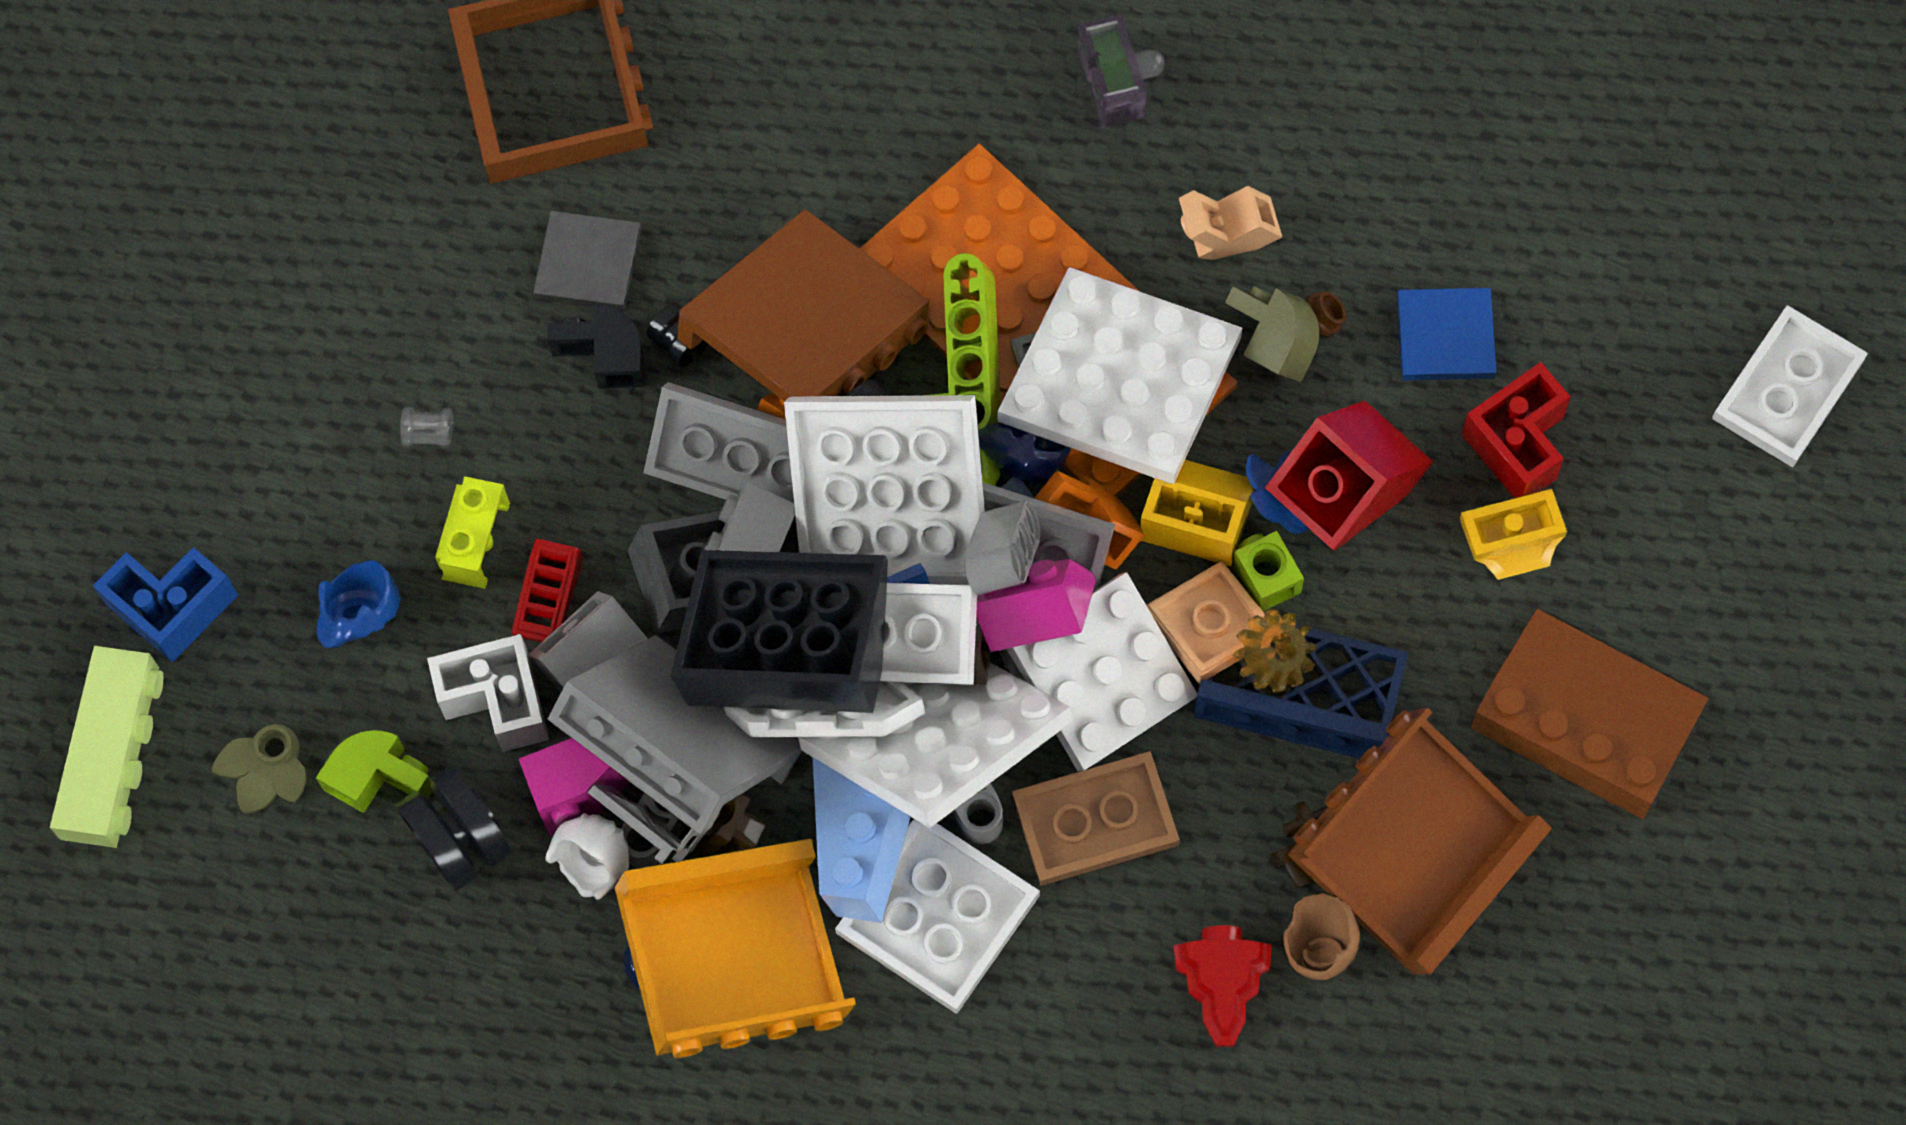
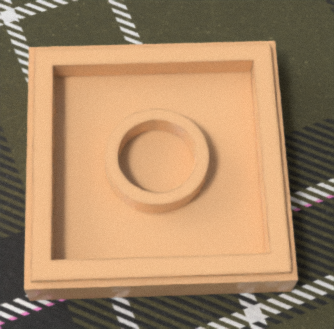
(1204, 619)

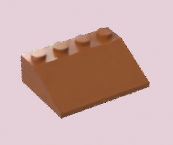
(1589, 713)

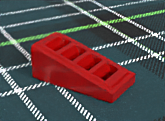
(557, 553)

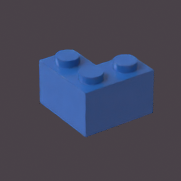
(168, 610)

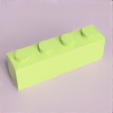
(106, 747)

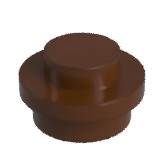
(1328, 311)

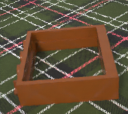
(501, 14)

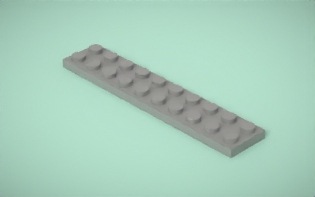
(724, 445)

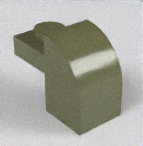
(1285, 332)

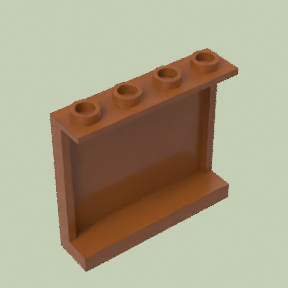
(807, 313)
(1416, 843)

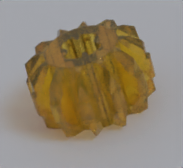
(1289, 645)

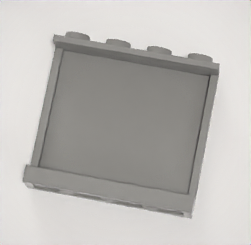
(670, 750)

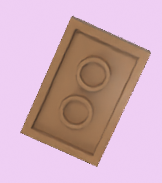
(1095, 818)

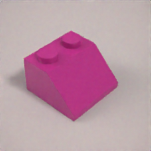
(1043, 608)

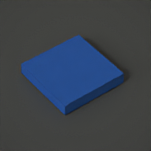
(1446, 334)

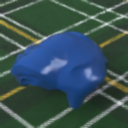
(356, 603)

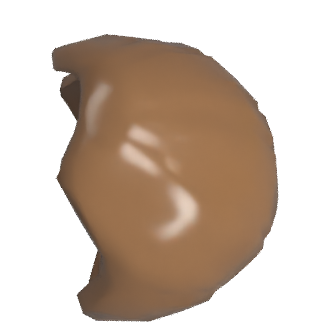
(1321, 937)

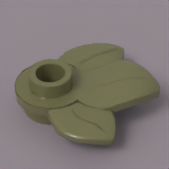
(258, 773)

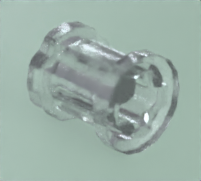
(427, 428)

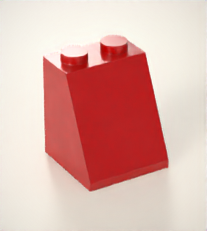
(1347, 472)

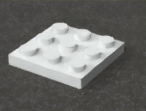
(1111, 675)
(943, 915)

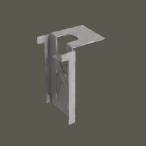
(644, 824)

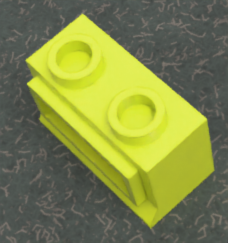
(469, 530)

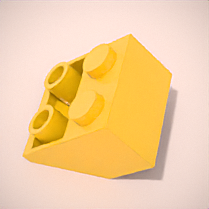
(1199, 512)

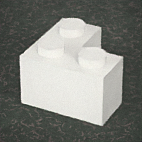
(496, 679)

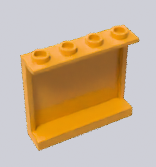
(731, 948)

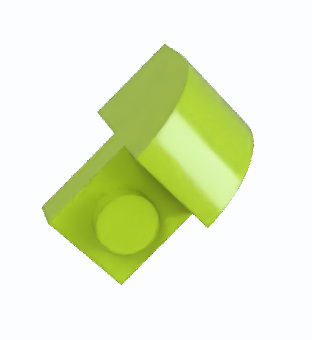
(364, 763)

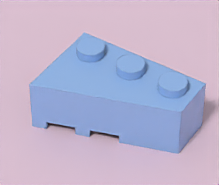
(856, 845)

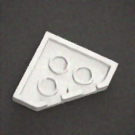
(893, 709)

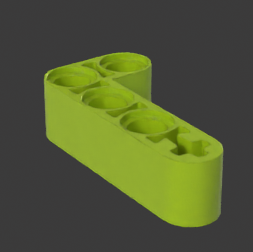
(977, 345)

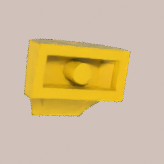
(1515, 533)

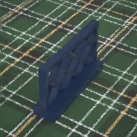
(1302, 721)

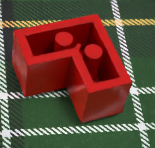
(1510, 430)

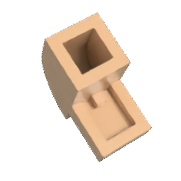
(1231, 225)

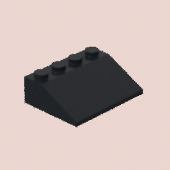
(784, 631)

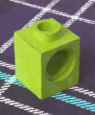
(1272, 589)

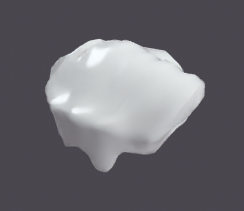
(590, 854)

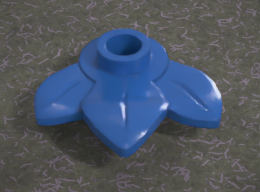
(1267, 505)

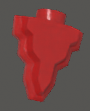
(1223, 977)

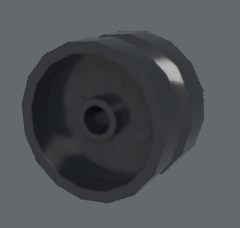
(458, 824)

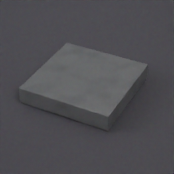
(587, 260)

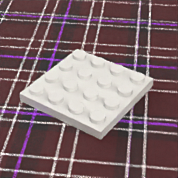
(1120, 375)
(887, 478)
(952, 749)

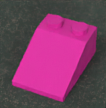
(561, 782)

